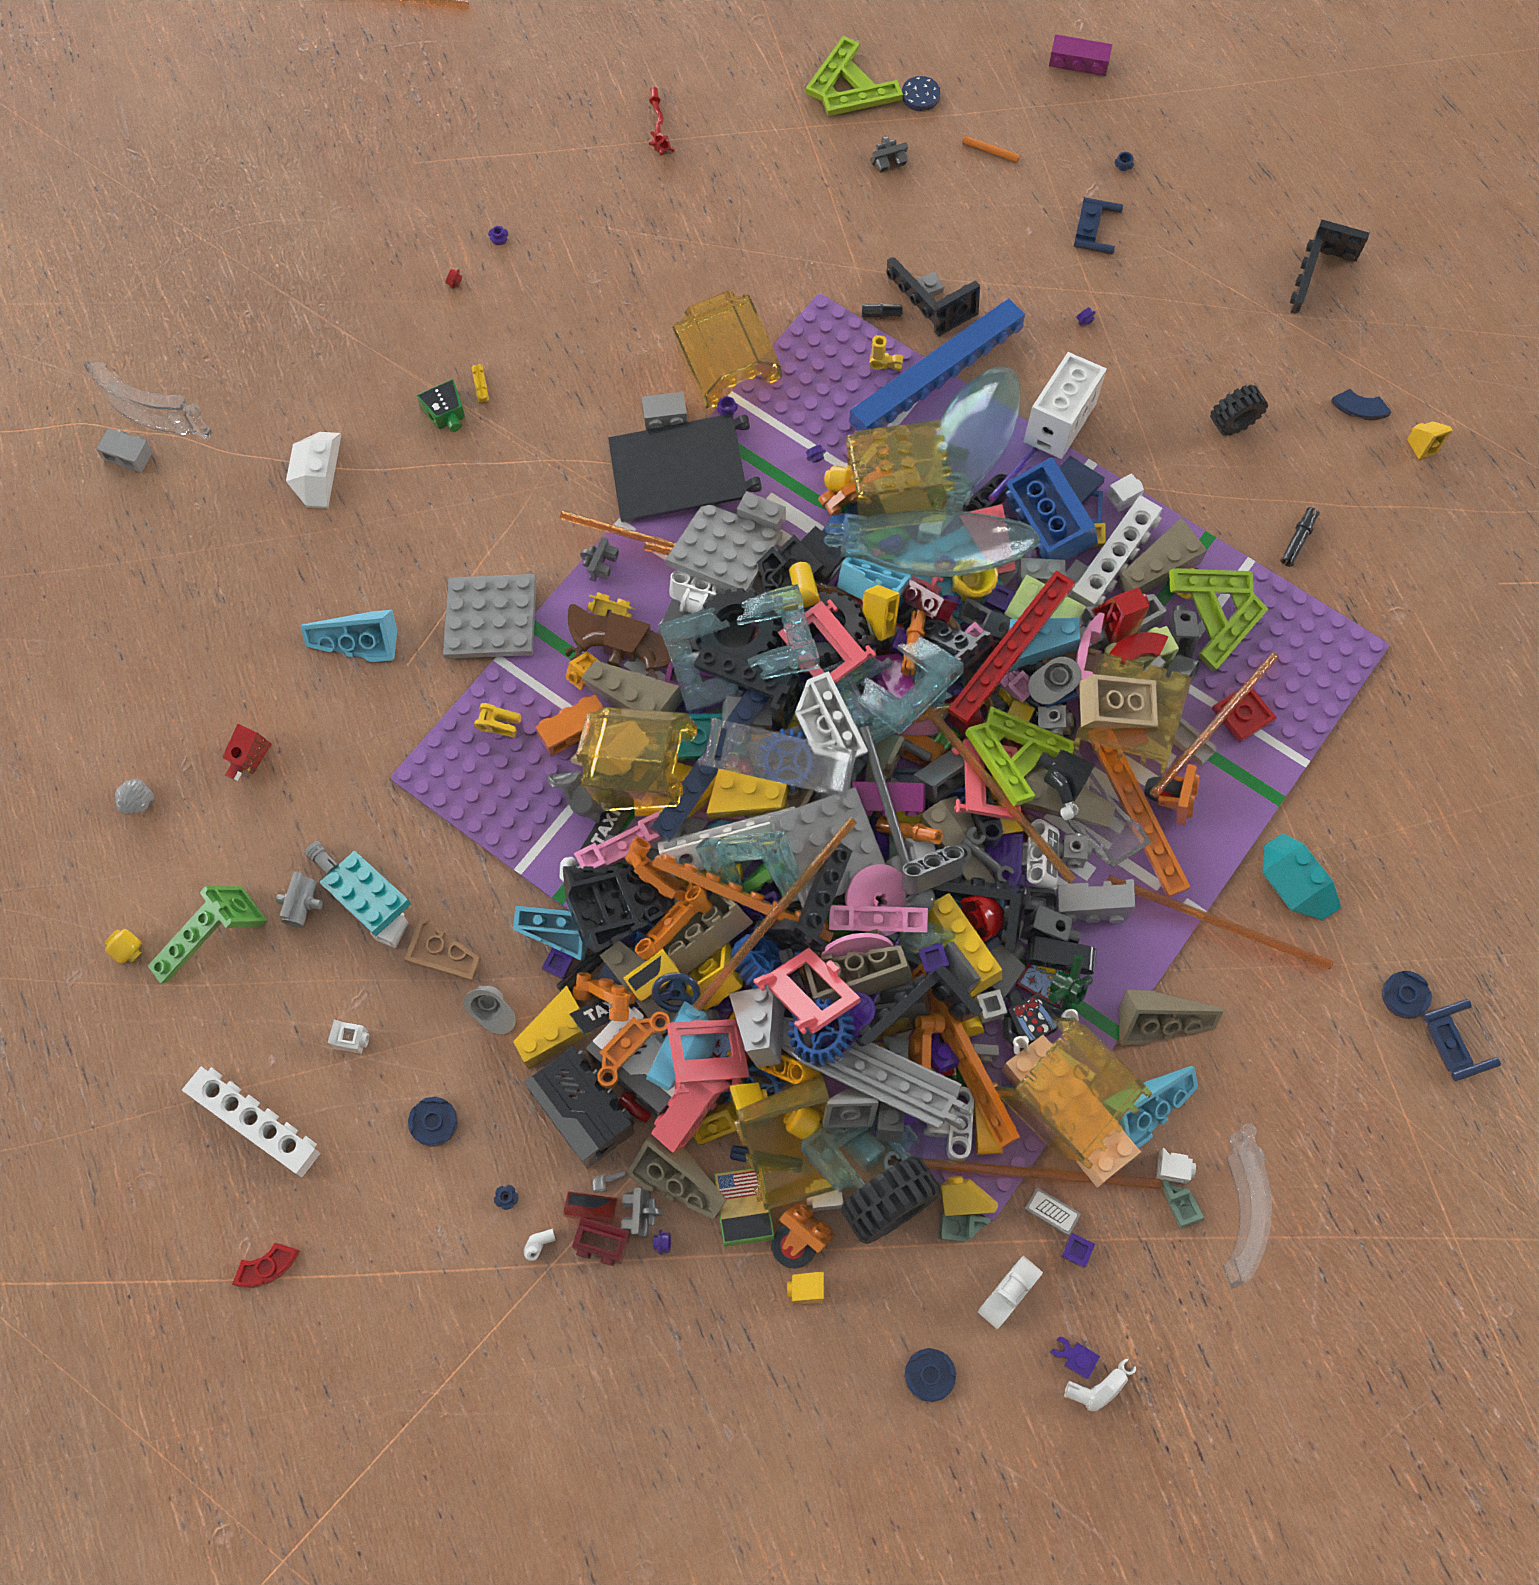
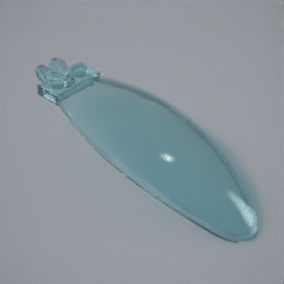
(978, 429)
(933, 541)

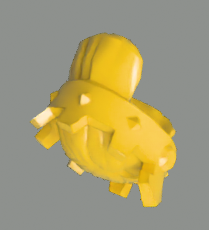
(975, 585)

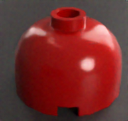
(984, 915)

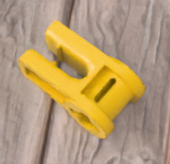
(491, 714)

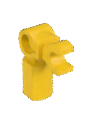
(880, 359)

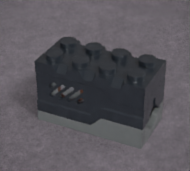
(580, 1106)

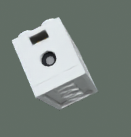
(1064, 405)

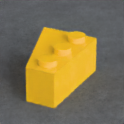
(745, 795)
(550, 1030)

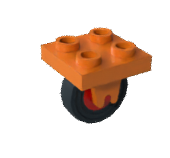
(1179, 793)
(800, 1237)

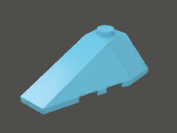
(694, 1047)
(1168, 1092)

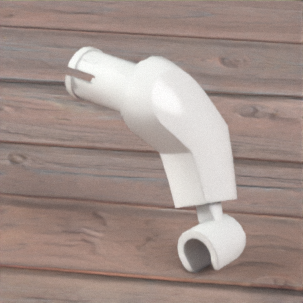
(1102, 1393)

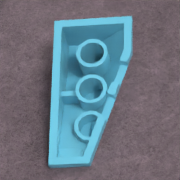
(359, 635)

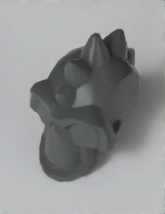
(577, 796)

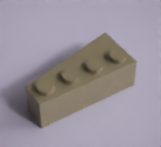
(1174, 549)
(631, 689)
(706, 933)
(622, 962)
(863, 972)

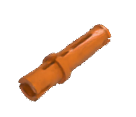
(913, 633)
(916, 832)

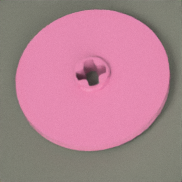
(873, 882)
(856, 942)

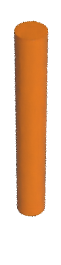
(991, 149)

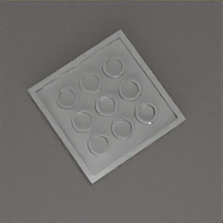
(722, 548)
(490, 616)
(815, 824)

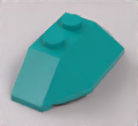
(1299, 878)

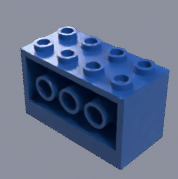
(1053, 510)

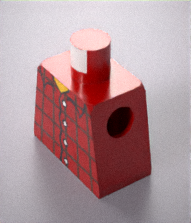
(245, 751)

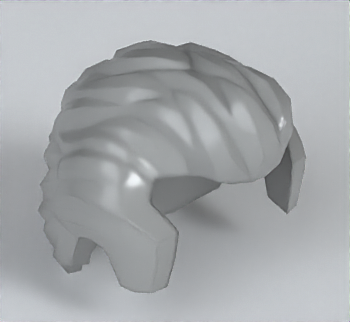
(133, 797)

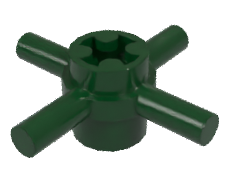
(1070, 987)

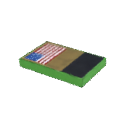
(742, 1216)

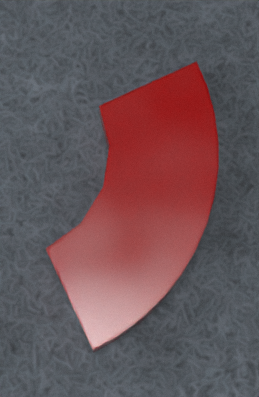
(1139, 645)
(267, 1268)

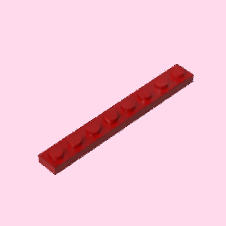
(1011, 647)

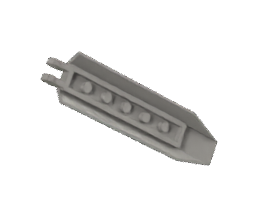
(891, 1080)

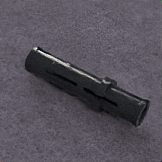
(1303, 529)

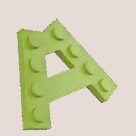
(865, 93)
(1223, 633)
(1011, 771)

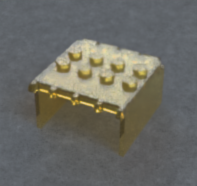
(899, 468)
(1146, 742)
(1075, 1093)

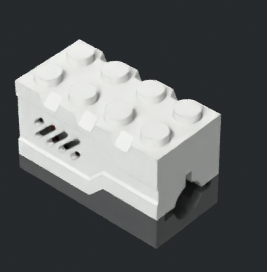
(634, 1072)

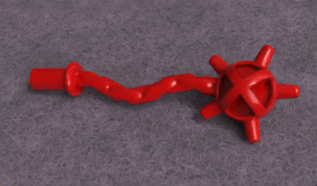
(659, 141)

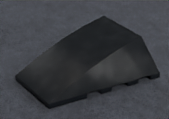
(610, 903)

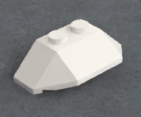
(313, 468)
(826, 715)

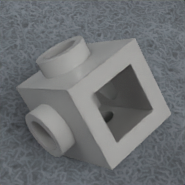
(1055, 719)
(1074, 850)

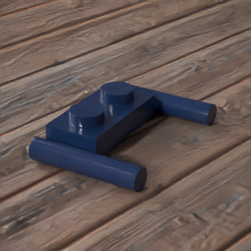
(1089, 224)
(1450, 1044)

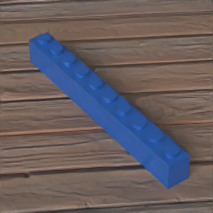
(938, 367)

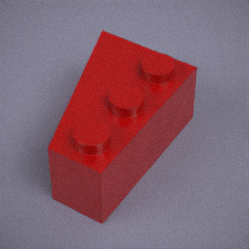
(1123, 614)

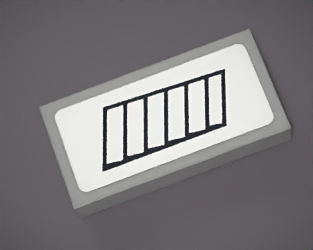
(1052, 1211)

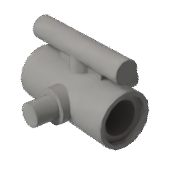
(298, 900)

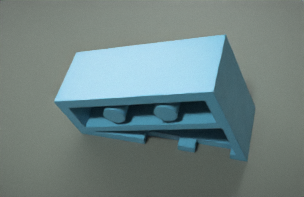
(860, 575)
(1053, 640)
(551, 928)

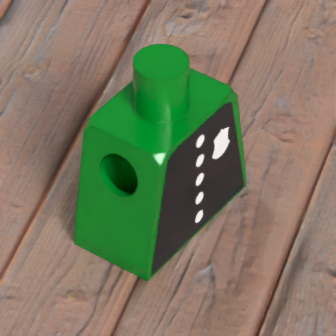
(442, 406)

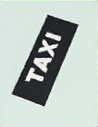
(609, 824)
(594, 1015)

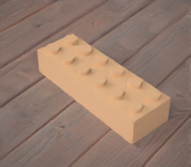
(1119, 1146)

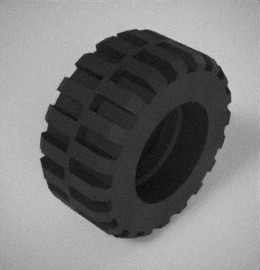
(728, 608)
(849, 616)
(890, 1199)

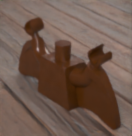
(620, 637)

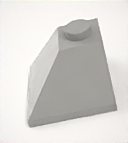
(850, 1109)

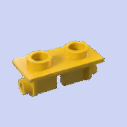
(602, 604)

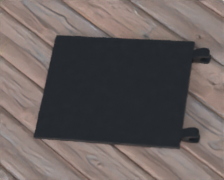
(679, 467)

